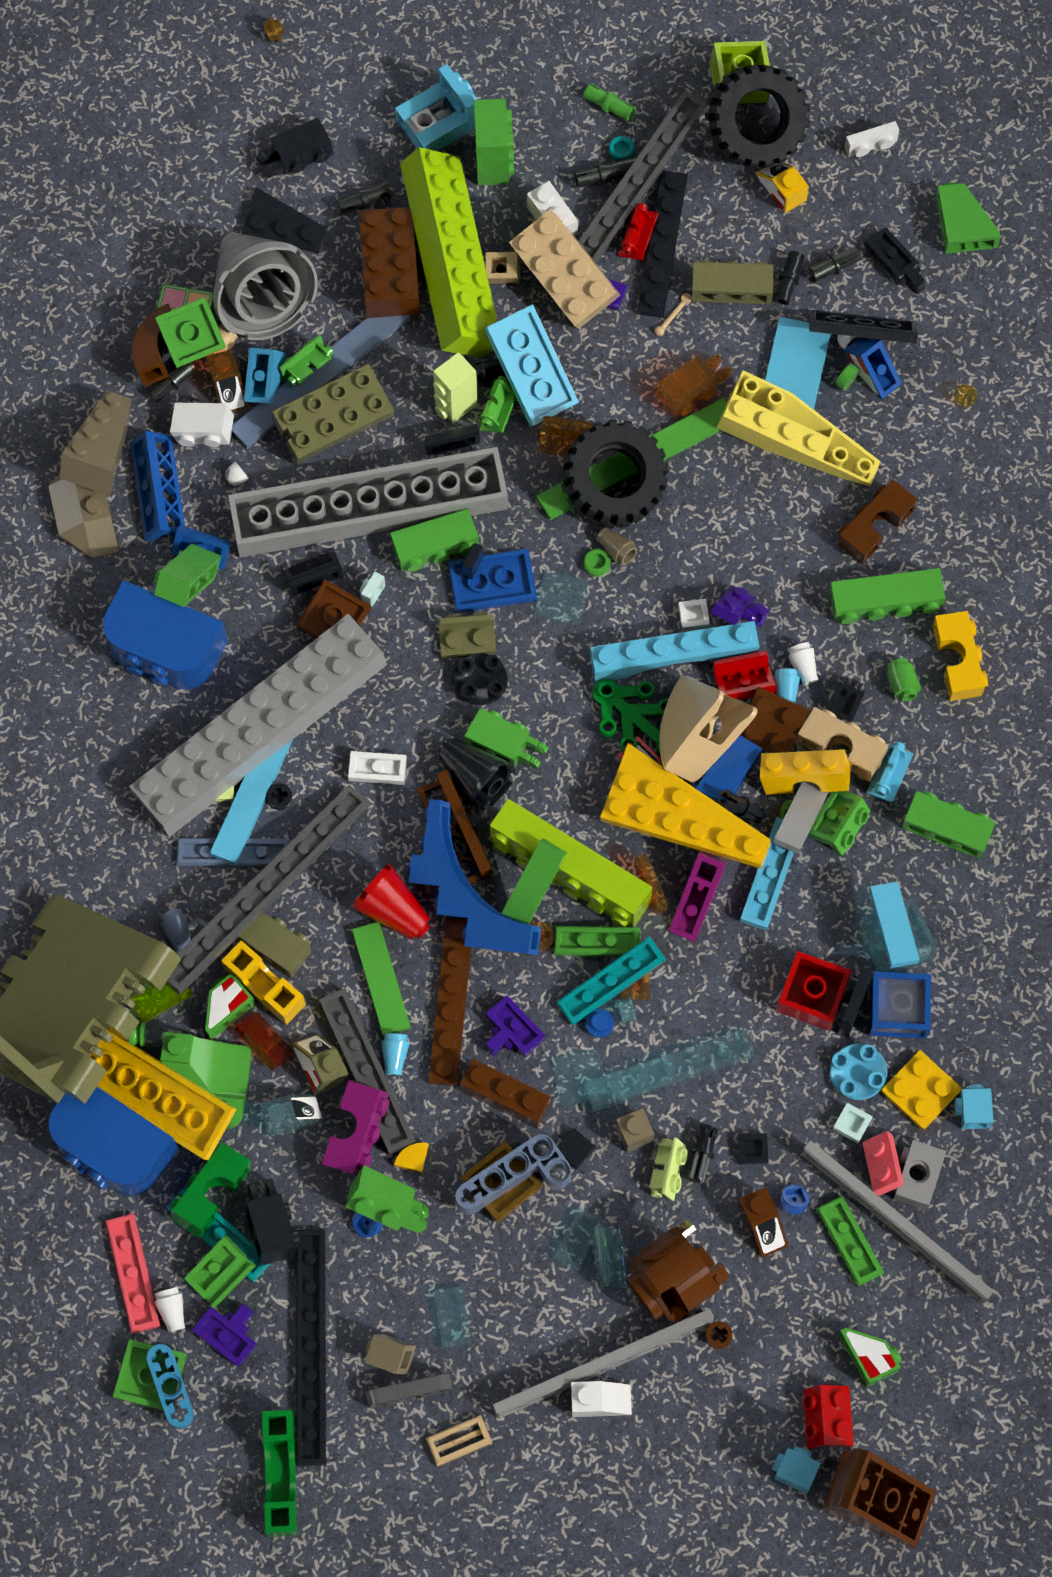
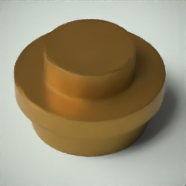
(274, 29)

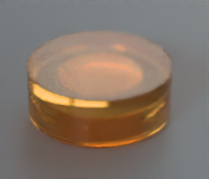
(547, 936)

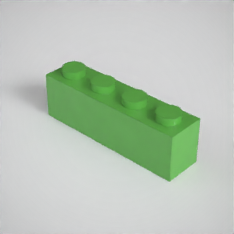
(887, 595)

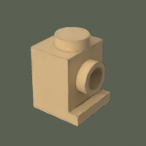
(509, 260)

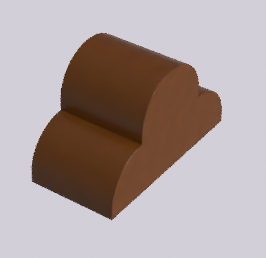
(878, 1497)

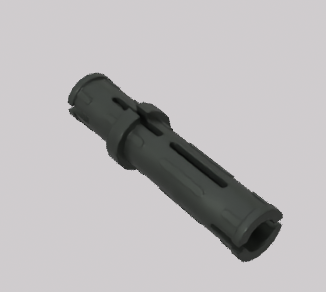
(602, 173)

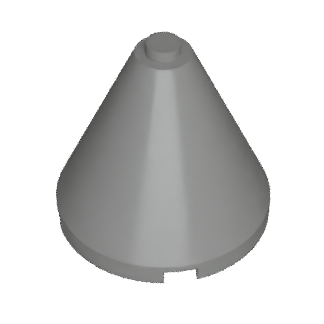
(262, 286)

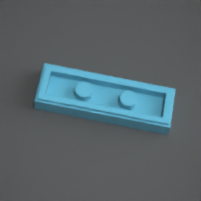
(894, 924)

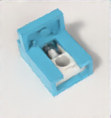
(431, 109)

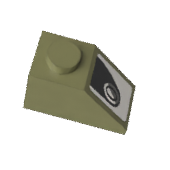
(320, 1063)

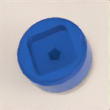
(794, 1199)
(365, 1226)

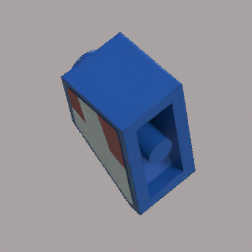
(874, 365)

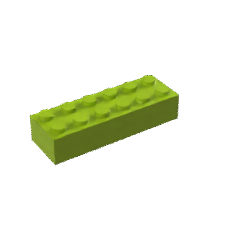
(582, 871)

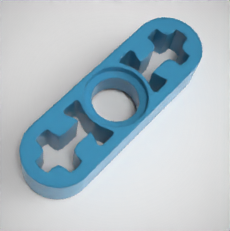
(184, 1404)

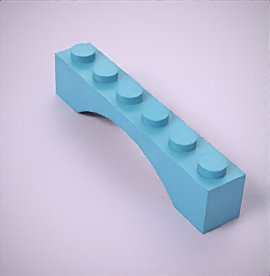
(711, 644)

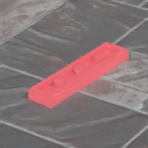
(132, 1273)

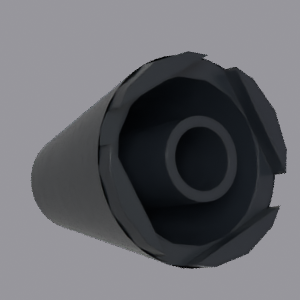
(476, 771)

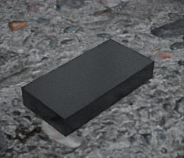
(452, 439)

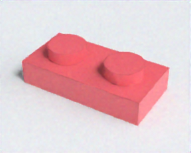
(883, 1163)

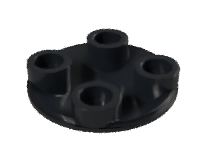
(480, 679)

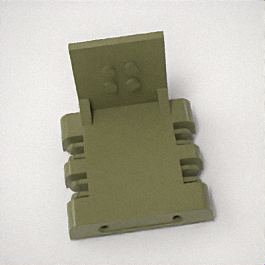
(72, 995)

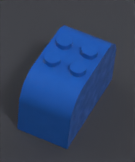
(162, 638)
(111, 1143)

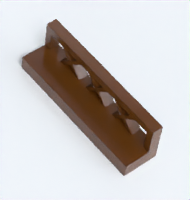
(463, 824)

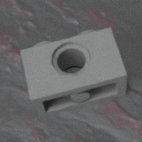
(929, 1161)

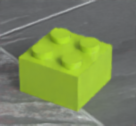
(732, 55)

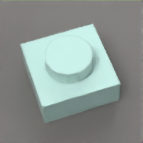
(372, 588)
(852, 1123)

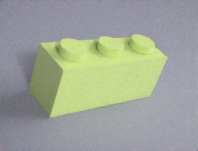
(455, 388)

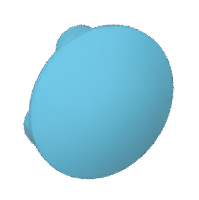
(858, 1071)

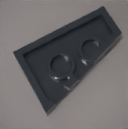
(282, 223)

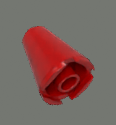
(393, 905)

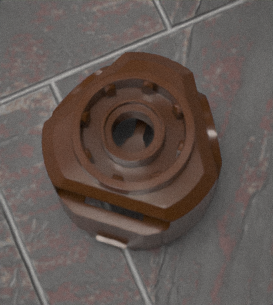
(673, 1276)

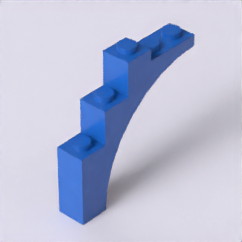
(457, 898)

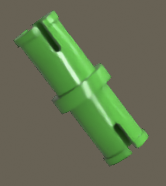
(609, 102)

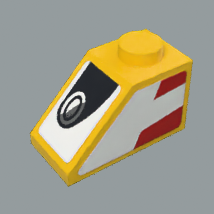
(784, 185)

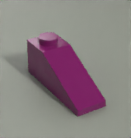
(698, 895)

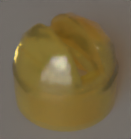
(963, 392)

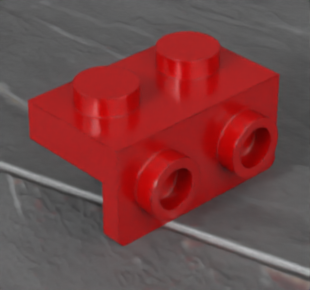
(743, 675)
(828, 1416)

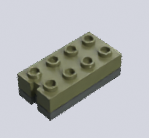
(332, 414)

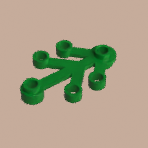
(630, 713)

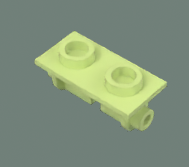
(672, 1156)

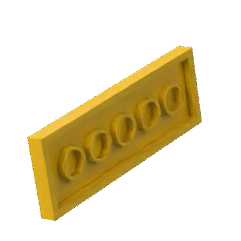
(163, 1096)

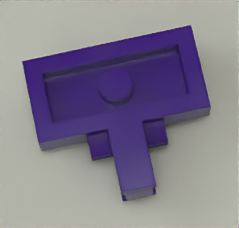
(739, 604)
(512, 1029)
(227, 1333)

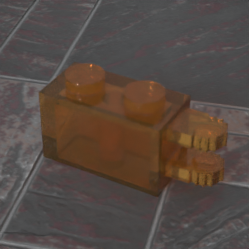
(690, 385)

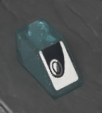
(291, 1113)

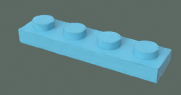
(767, 884)

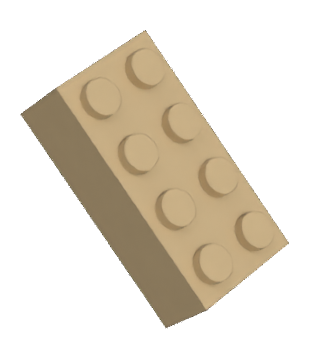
(564, 268)

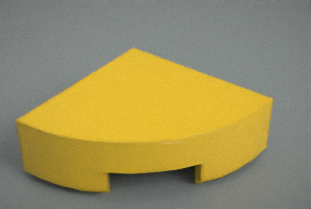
(412, 1157)

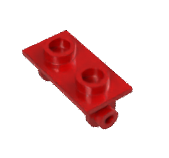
(638, 233)

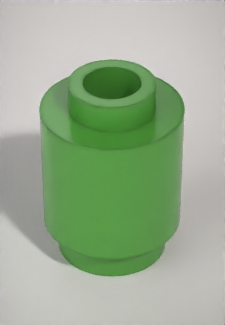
(903, 679)

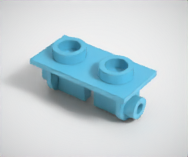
(890, 775)

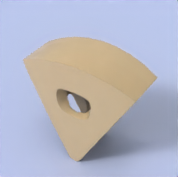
(688, 726)

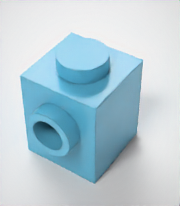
(975, 1107)
(796, 1469)

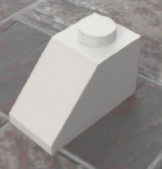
(600, 1399)

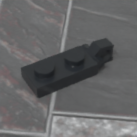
(896, 259)

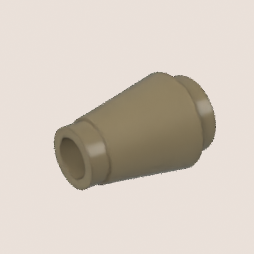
(618, 547)

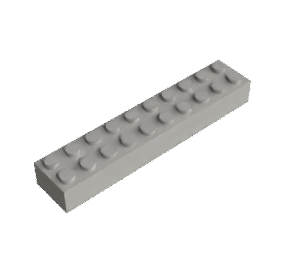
(367, 501)
(258, 725)

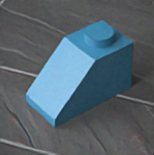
(263, 375)

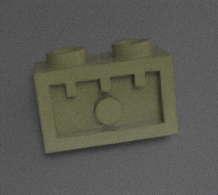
(467, 635)

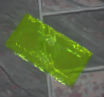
(155, 1002)

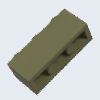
(732, 282)
(277, 944)

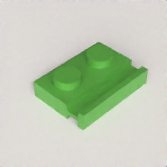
(220, 1271)

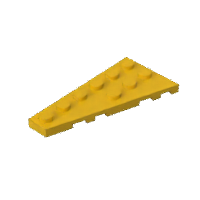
(670, 809)

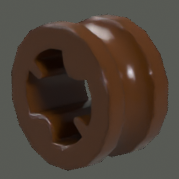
(717, 1343)

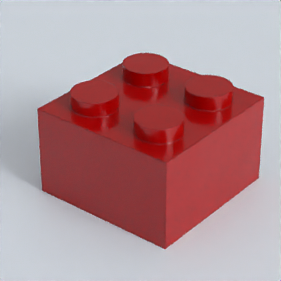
(813, 991)

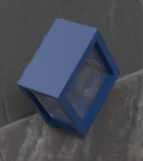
(900, 1005)

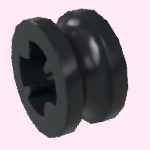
(285, 791)

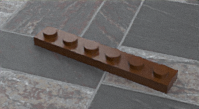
(450, 1005)

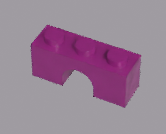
(368, 1107)

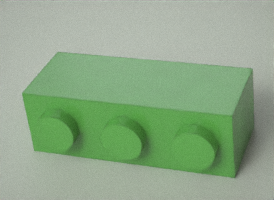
(434, 540)
(186, 575)
(949, 824)

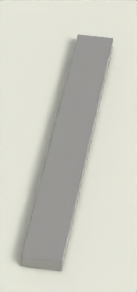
(897, 1222)
(603, 1363)

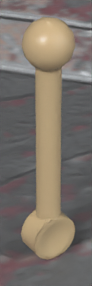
(685, 299)

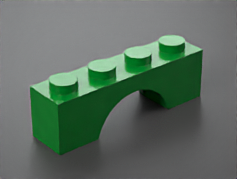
(280, 1473)

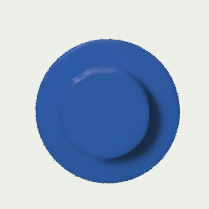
(599, 1023)

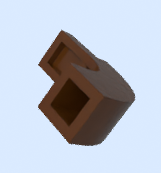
(149, 349)

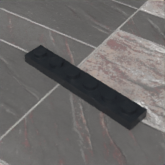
(662, 244)

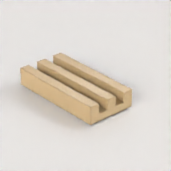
(466, 1450)

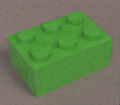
(493, 141)

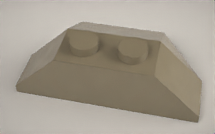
(83, 518)

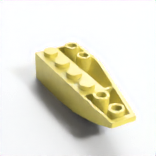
(793, 430)

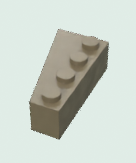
(97, 445)

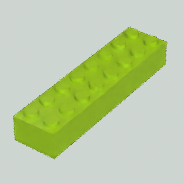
(449, 251)

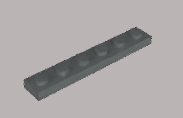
(365, 1066)

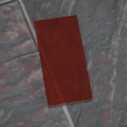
(264, 1041)

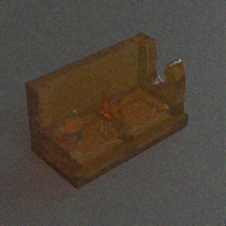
(559, 434)

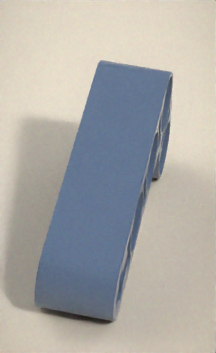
(510, 1179)

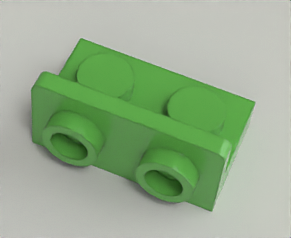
(840, 820)

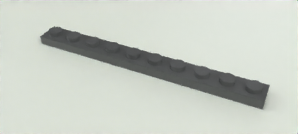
(266, 887)

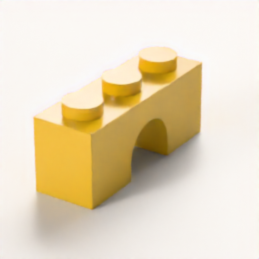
(957, 633)
(825, 768)
(260, 982)

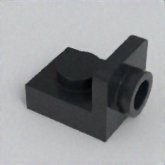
(847, 699)

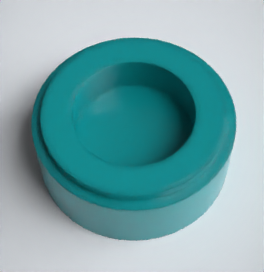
(621, 148)

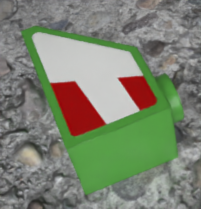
(226, 1004)
(871, 1355)

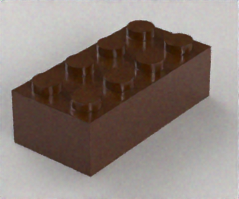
(389, 262)

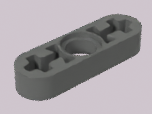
(398, 1392)

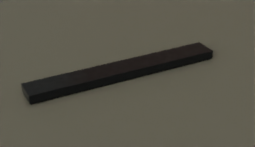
(311, 1348)

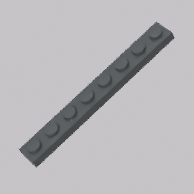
(642, 175)

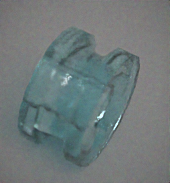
(626, 1010)

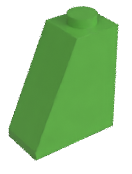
(964, 221)

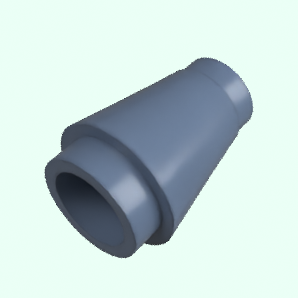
(176, 928)

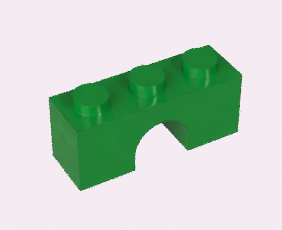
(223, 1169)

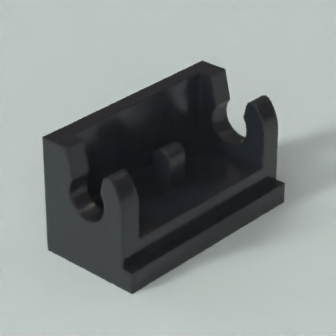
(312, 572)

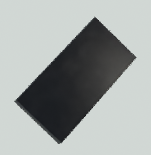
(863, 326)

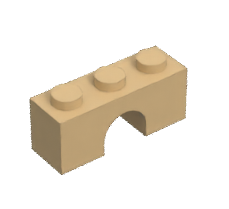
(824, 730)

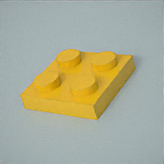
(921, 1090)

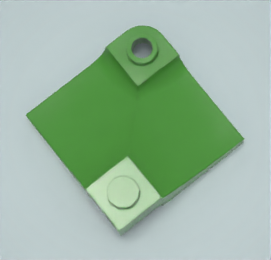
(213, 1066)

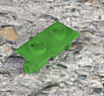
(296, 368)
(499, 407)

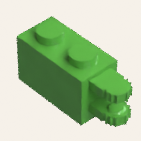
(503, 738)
(386, 1201)

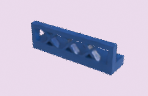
(151, 484)

